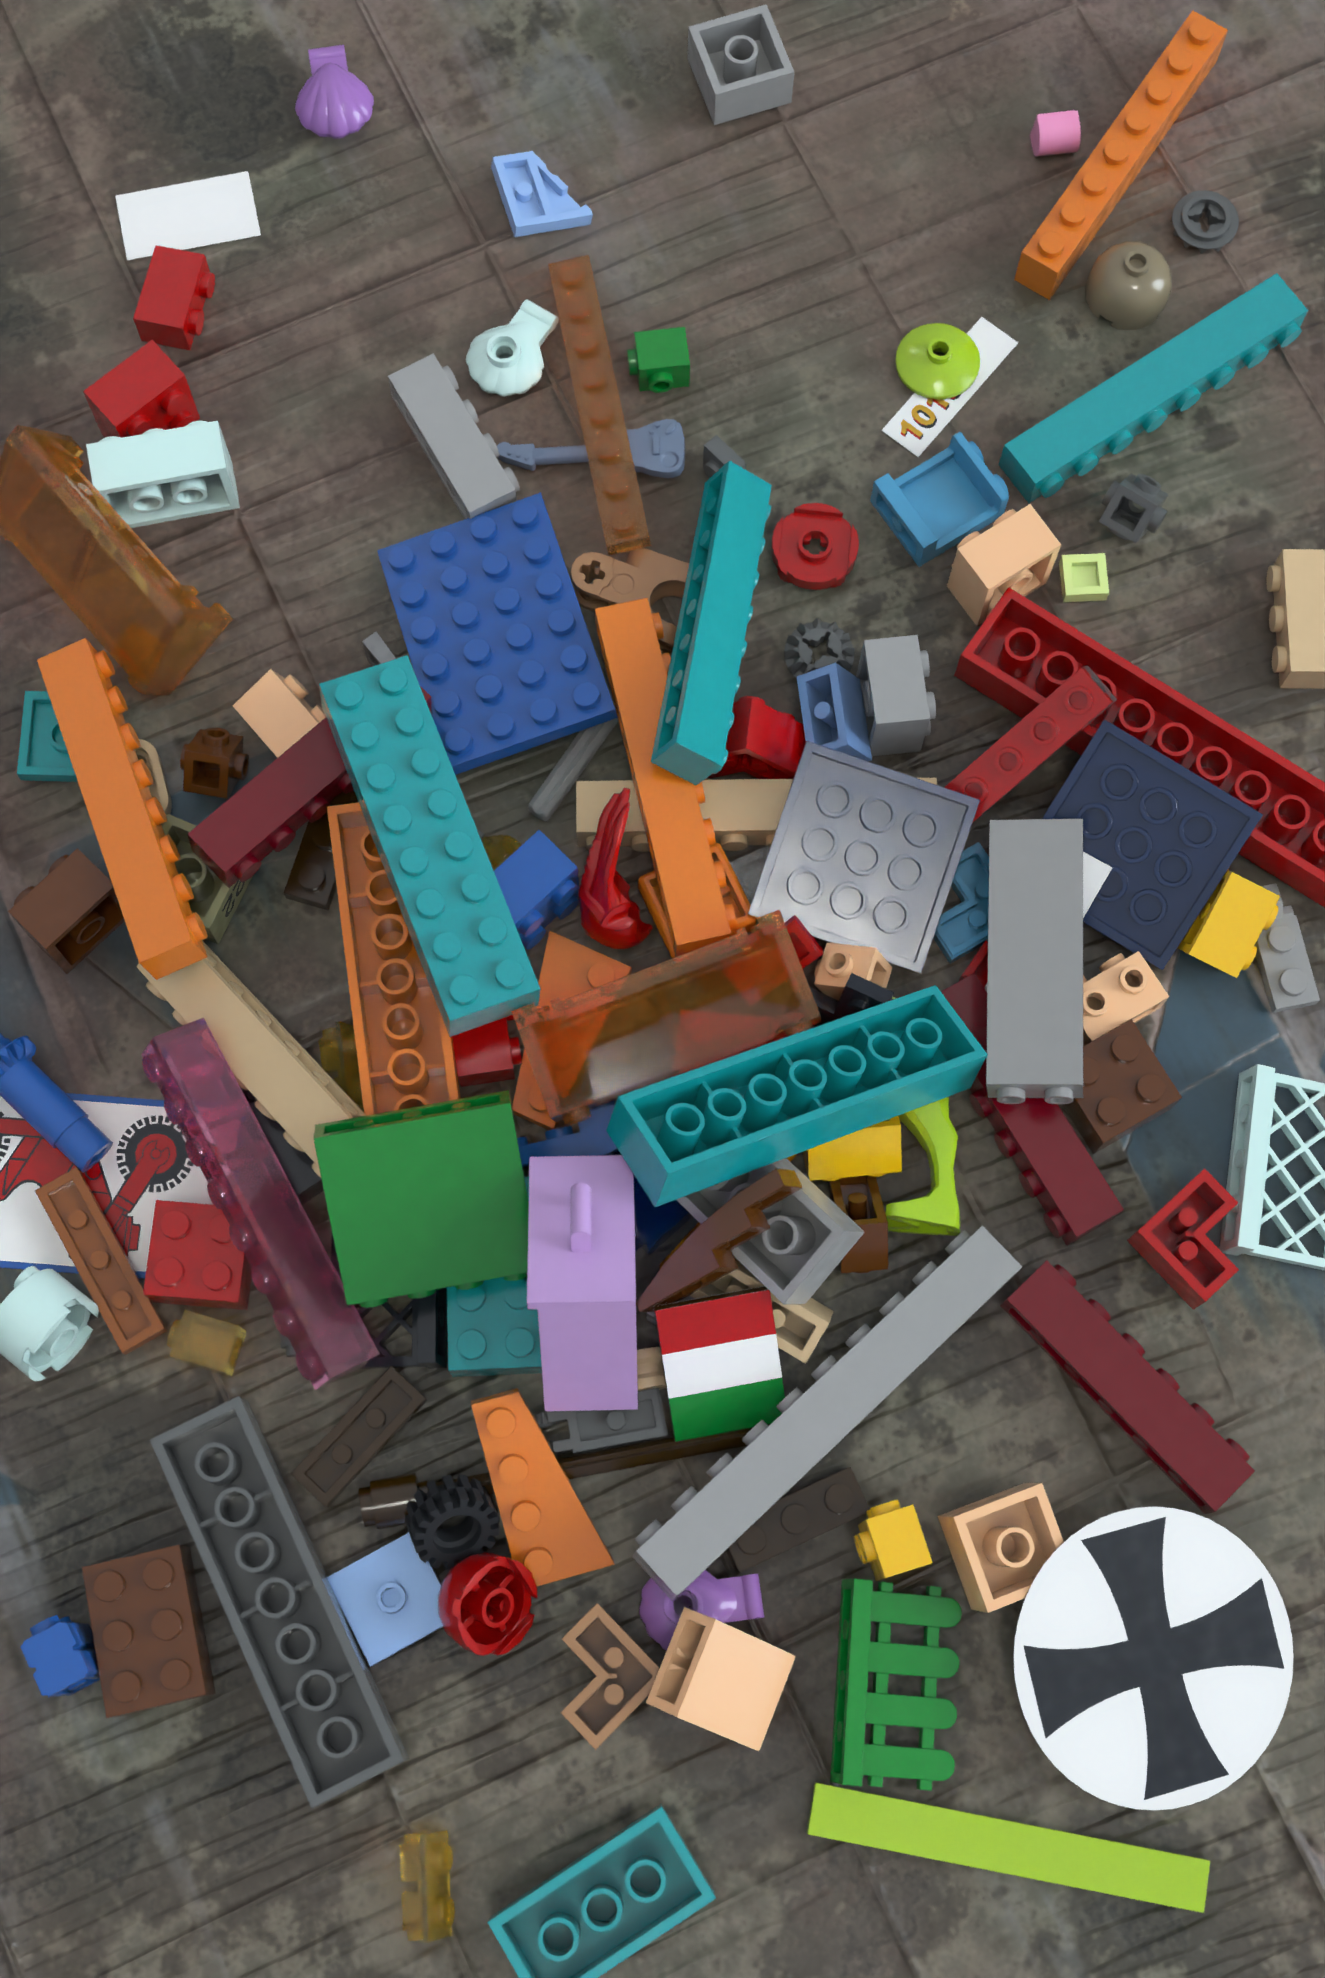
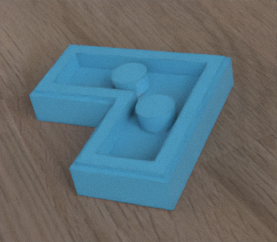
(966, 924)

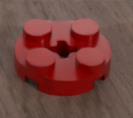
(814, 570)

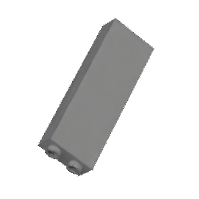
(1035, 961)

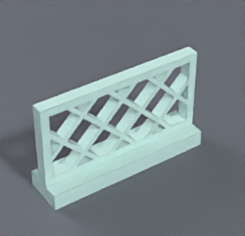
(1249, 1170)

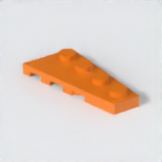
(565, 972)
(535, 1498)

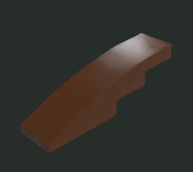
(707, 1251)

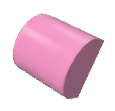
(1056, 133)

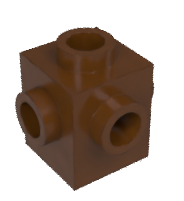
(213, 762)

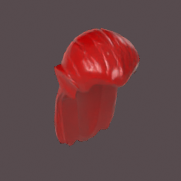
(603, 896)

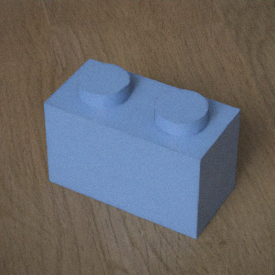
(834, 710)

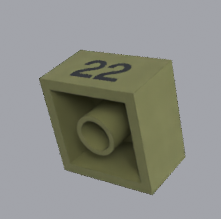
(212, 898)

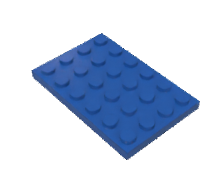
(496, 634)

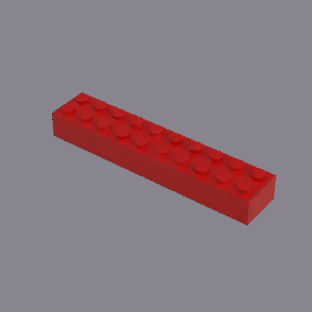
(1030, 653)

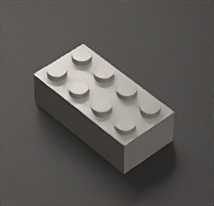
(804, 1239)

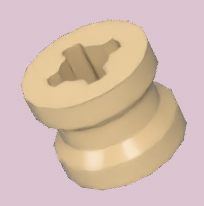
(650, 1369)

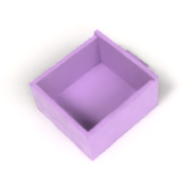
(584, 1280)

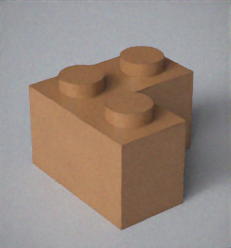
(621, 1679)

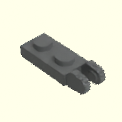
(608, 1428)

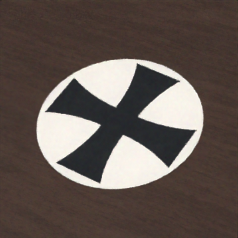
(1153, 1658)

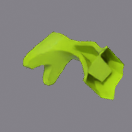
(939, 1209)

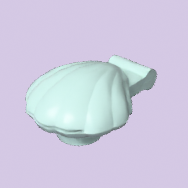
(509, 356)

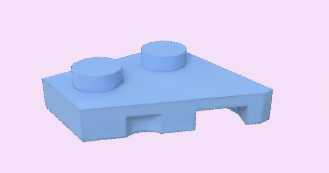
(534, 196)

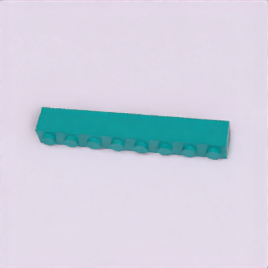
(1152, 389)
(712, 625)

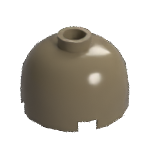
(1129, 285)

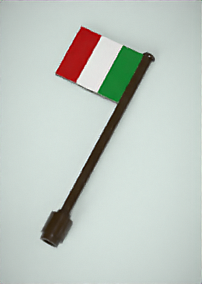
(718, 1382)

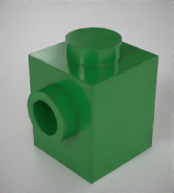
(660, 359)

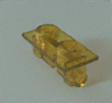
(340, 1055)
(430, 1910)

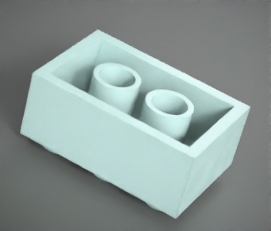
(165, 473)

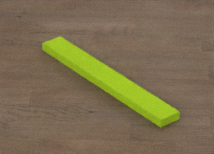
(1009, 1847)

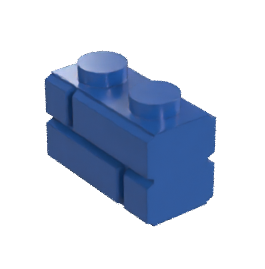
(62, 1656)

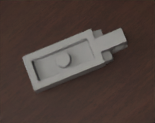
(1285, 962)

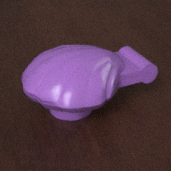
(333, 98)
(721, 1599)

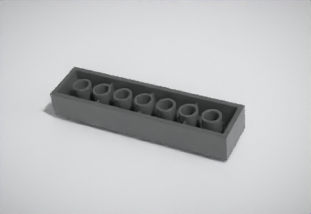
(279, 1601)

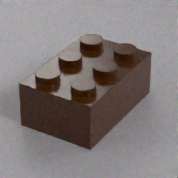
(148, 1630)

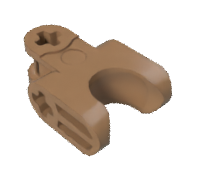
(642, 576)

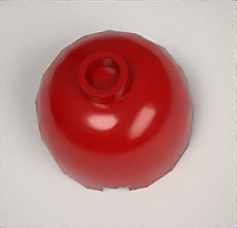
(487, 1603)

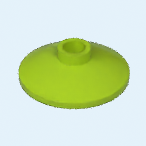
(933, 374)

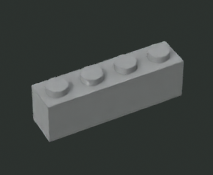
(451, 437)

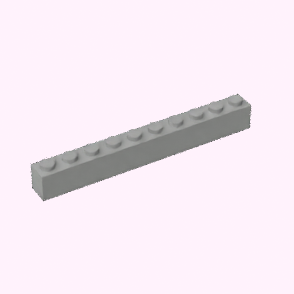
(823, 1415)

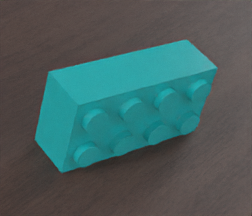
(492, 1329)
(604, 1903)

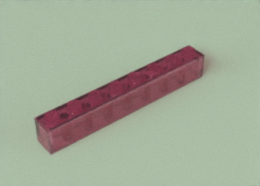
(258, 1203)

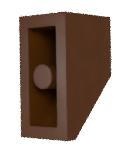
(862, 1202)

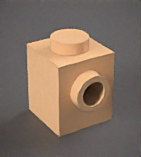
(841, 960)

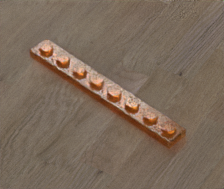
(599, 406)

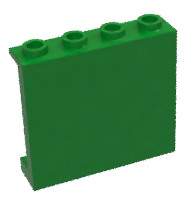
(425, 1198)

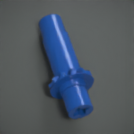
(48, 1106)

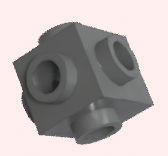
(1121, 514)

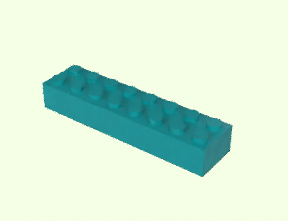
(429, 845)
(793, 1094)

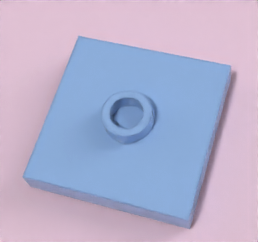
(388, 1599)

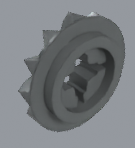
(1219, 214)
(799, 655)

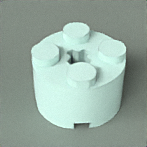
(43, 1322)

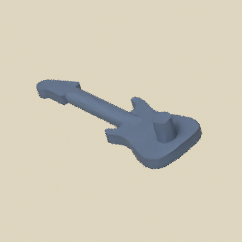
(655, 450)

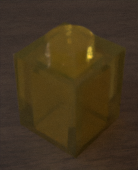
(206, 1342)

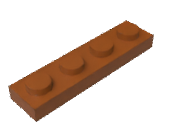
(100, 1261)

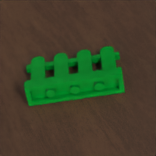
(857, 1707)

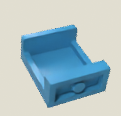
(941, 500)

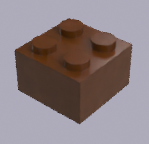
(69, 910)
(1120, 1088)

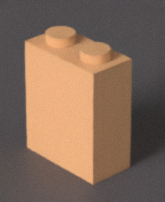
(721, 1679)

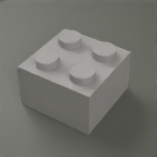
(740, 64)
(895, 694)

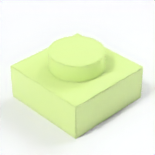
(1084, 577)

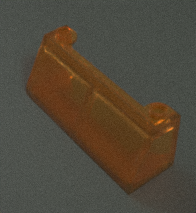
(100, 563)
(667, 1019)

